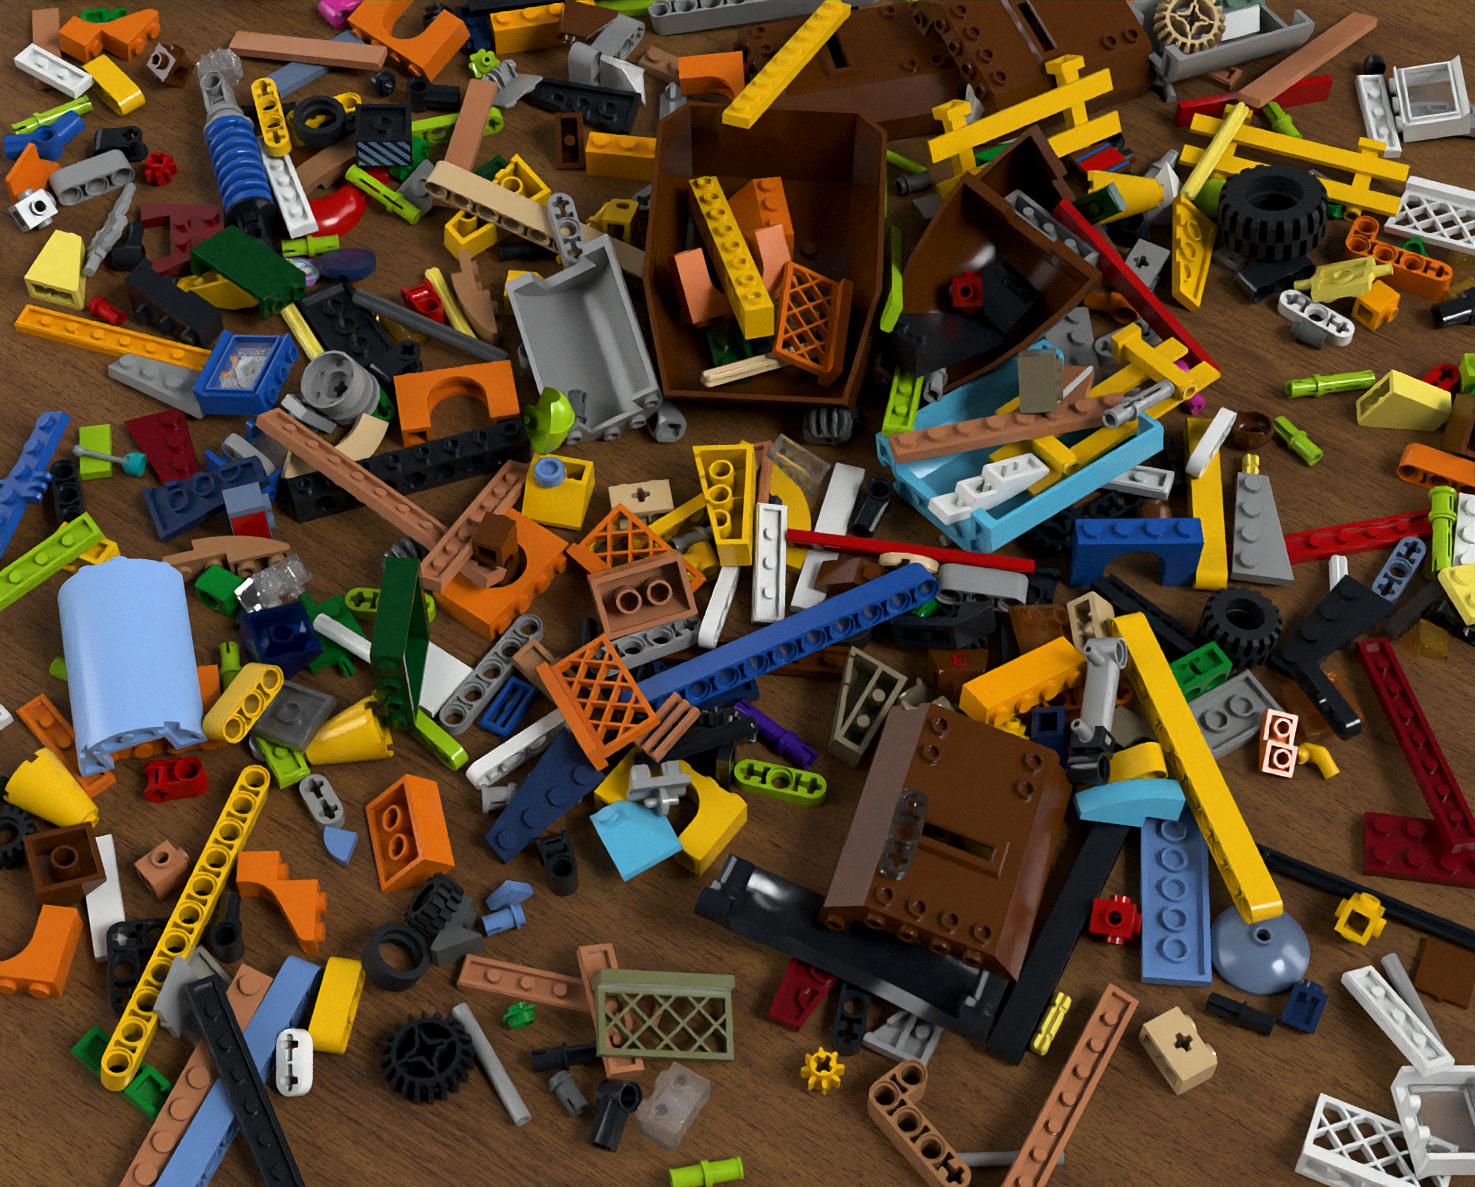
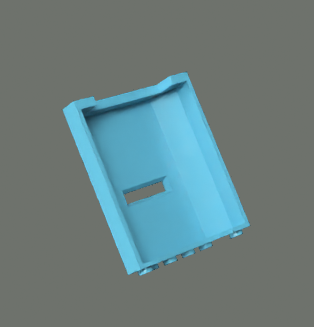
(999, 525)

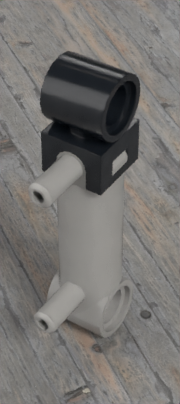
(1091, 733)

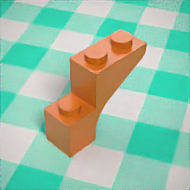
(121, 37)
(300, 901)

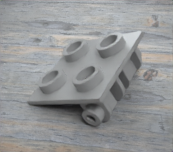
(510, 84)

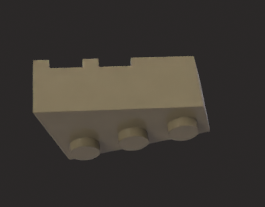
(1039, 380)
(862, 704)

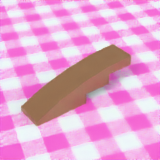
(328, 165)
(533, 655)

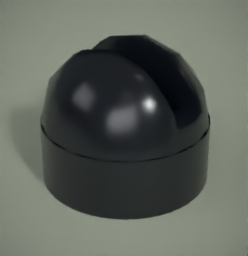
(1376, 64)

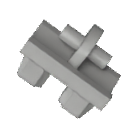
(657, 791)

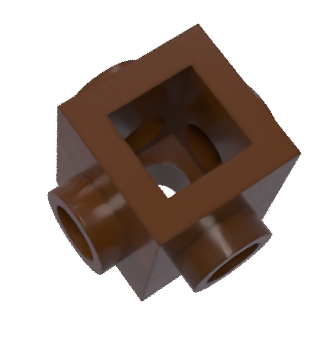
(170, 64)

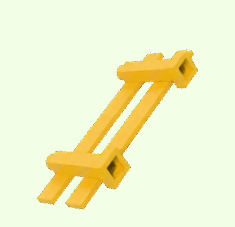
(1068, 97)
(1365, 163)
(1145, 363)

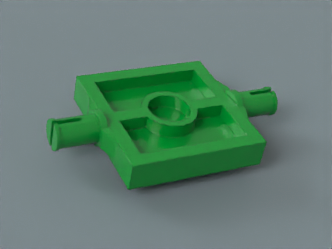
(333, 653)

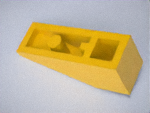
(218, 291)

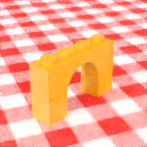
(716, 822)

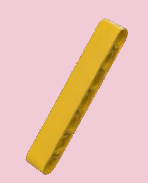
(1206, 503)

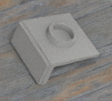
(414, 189)

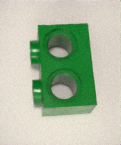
(1201, 670)

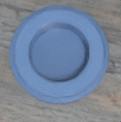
(549, 472)

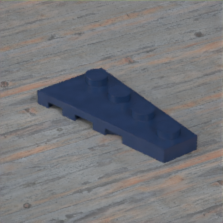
(194, 500)
(548, 792)

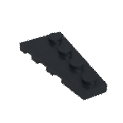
(601, 106)
(1039, 592)

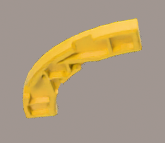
(797, 513)

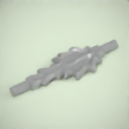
(111, 232)

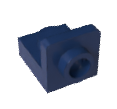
(1305, 1006)

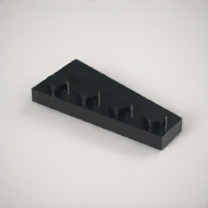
(1332, 625)

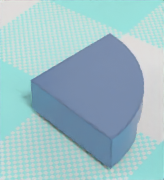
(340, 844)
(509, 893)

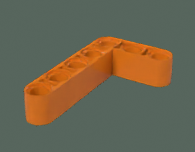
(1436, 468)

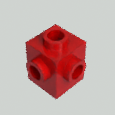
(967, 292)
(1106, 910)

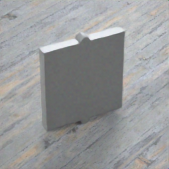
(172, 1002)

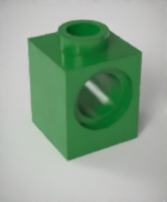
(216, 590)

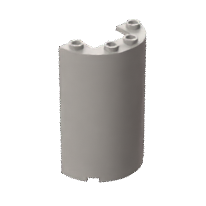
(1174, 65)
(588, 338)

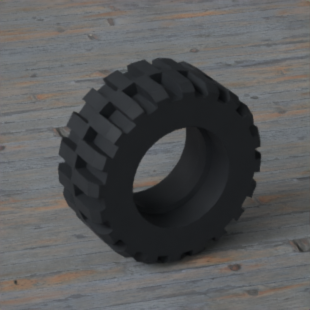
(1272, 212)

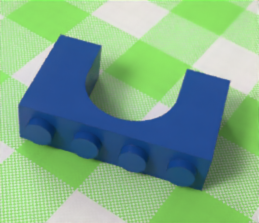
(1100, 540)

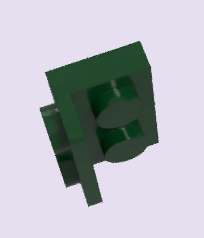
(728, 347)

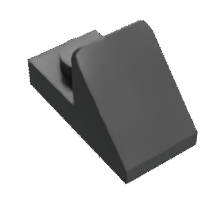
(456, 937)

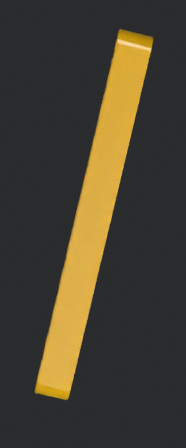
(1197, 772)
(186, 935)

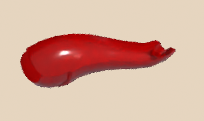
(342, 208)

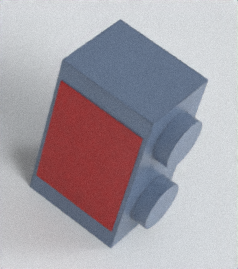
(248, 511)

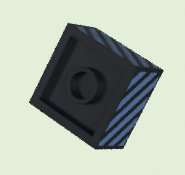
(383, 134)

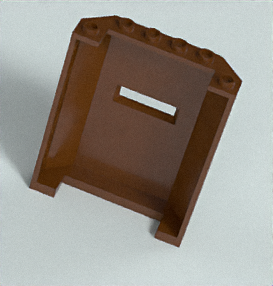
(1008, 62)
(888, 74)
(978, 788)

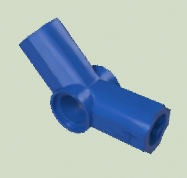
(47, 138)

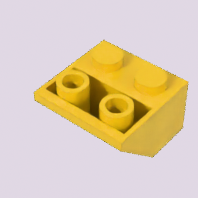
(564, 504)

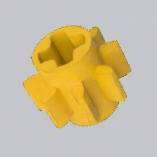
(824, 1079)

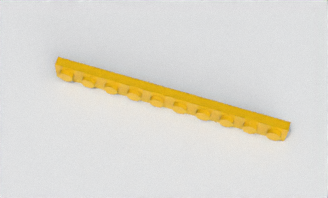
(786, 64)

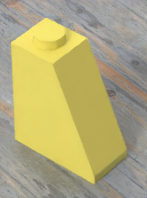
(58, 271)
(1404, 404)

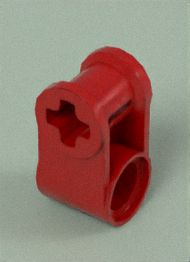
(423, 301)
(173, 780)

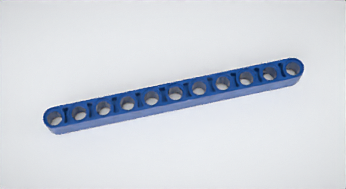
(791, 638)

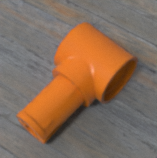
(1112, 303)

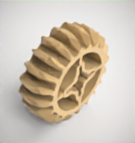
(1210, 23)

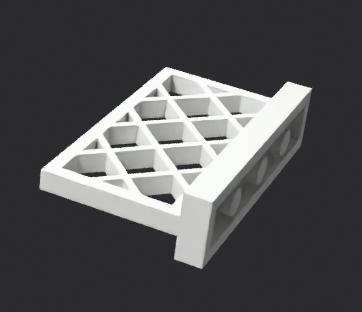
(1439, 197)
(1335, 1165)

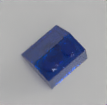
(280, 638)

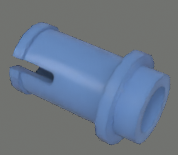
(504, 919)

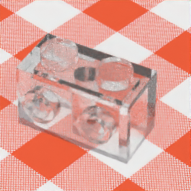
(274, 585)
(673, 1106)

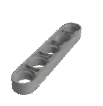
(486, 686)

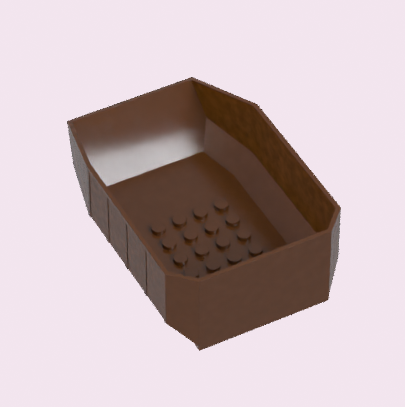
(836, 204)

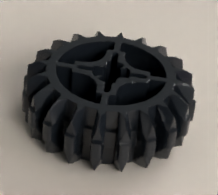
(451, 1042)

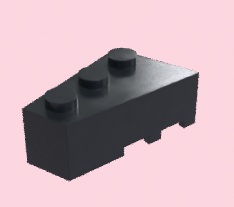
(171, 309)

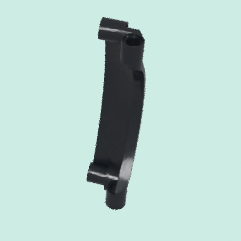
(905, 973)

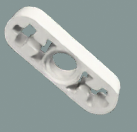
(1336, 321)
(1210, 442)

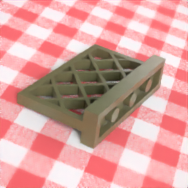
(668, 985)

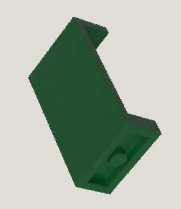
(251, 268)

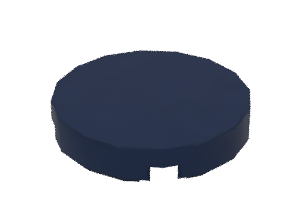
(347, 262)

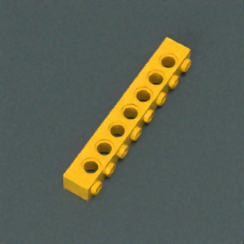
(731, 258)

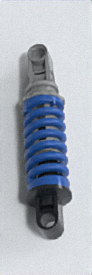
(237, 162)

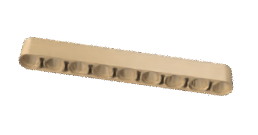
(519, 215)

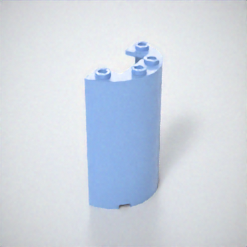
(128, 659)

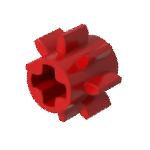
(159, 168)

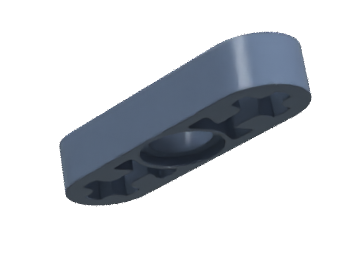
(1397, 561)

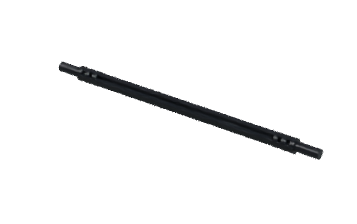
(1345, 889)

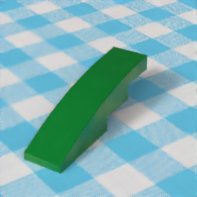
(147, 1090)

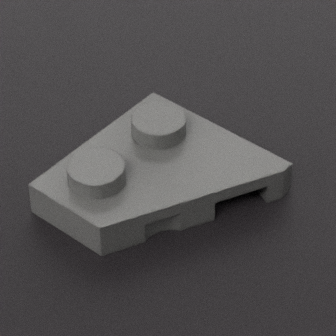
(307, 414)

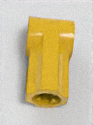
(704, 559)

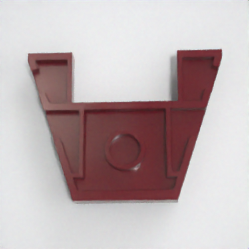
(188, 228)

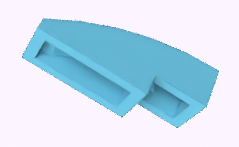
(1131, 801)

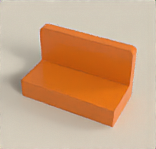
(29, 173)

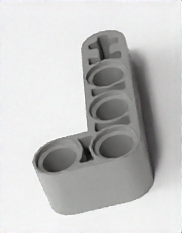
(614, 41)

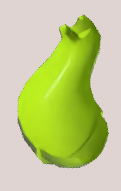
(548, 421)

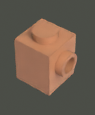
(164, 869)

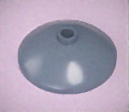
(1255, 964)

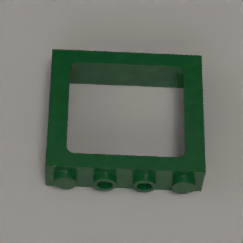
(400, 643)

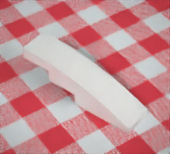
(1237, 23)
(994, 486)

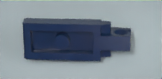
(478, 29)

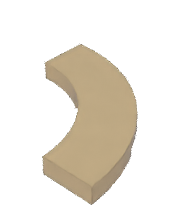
(356, 445)

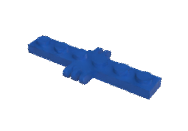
(29, 474)

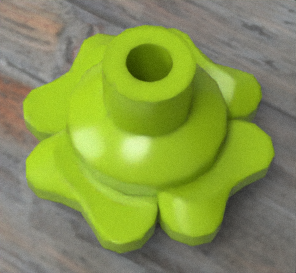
(483, 63)

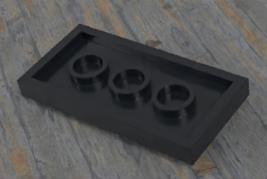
(343, 324)

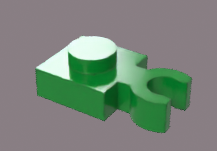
(102, 15)

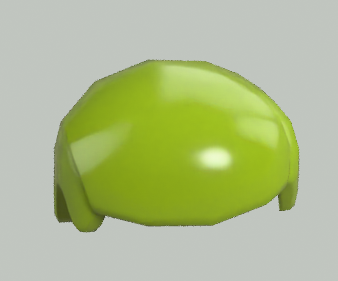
(1208, 197)

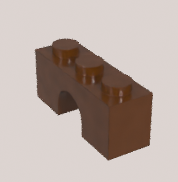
(498, 545)

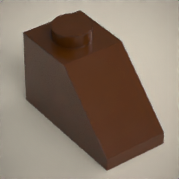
(569, 140)
(846, 574)

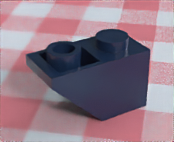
(1053, 730)

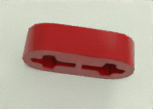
(1443, 371)

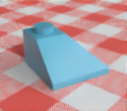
(635, 836)

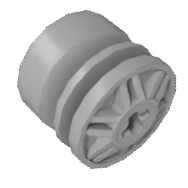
(340, 387)

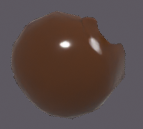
(1251, 430)

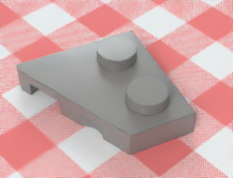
(905, 1038)

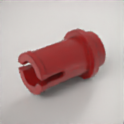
(101, 308)

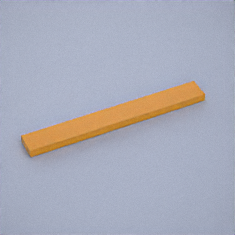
(107, 338)

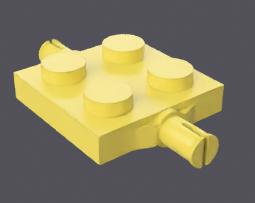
(1343, 279)

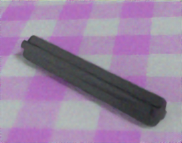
(702, 741)

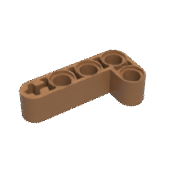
(924, 1136)

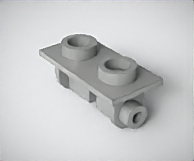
(671, 99)

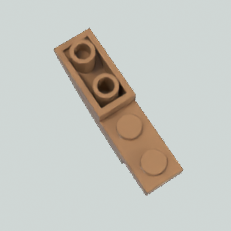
(475, 302)
(233, 553)

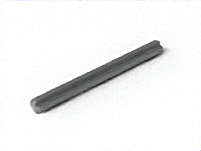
(428, 326)

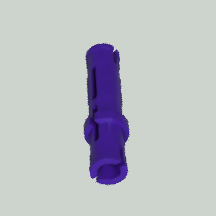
(784, 741)

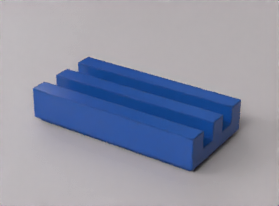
(507, 731)

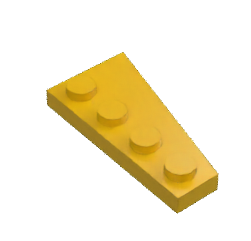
(1191, 251)

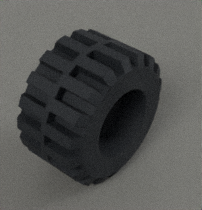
(1241, 626)

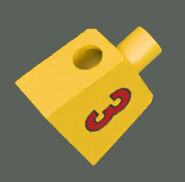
(622, 220)

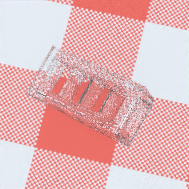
(807, 477)

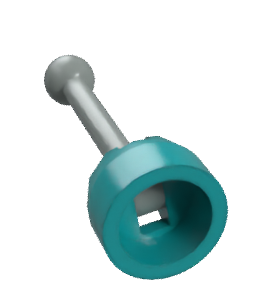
(132, 463)

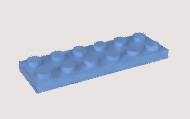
(1174, 902)

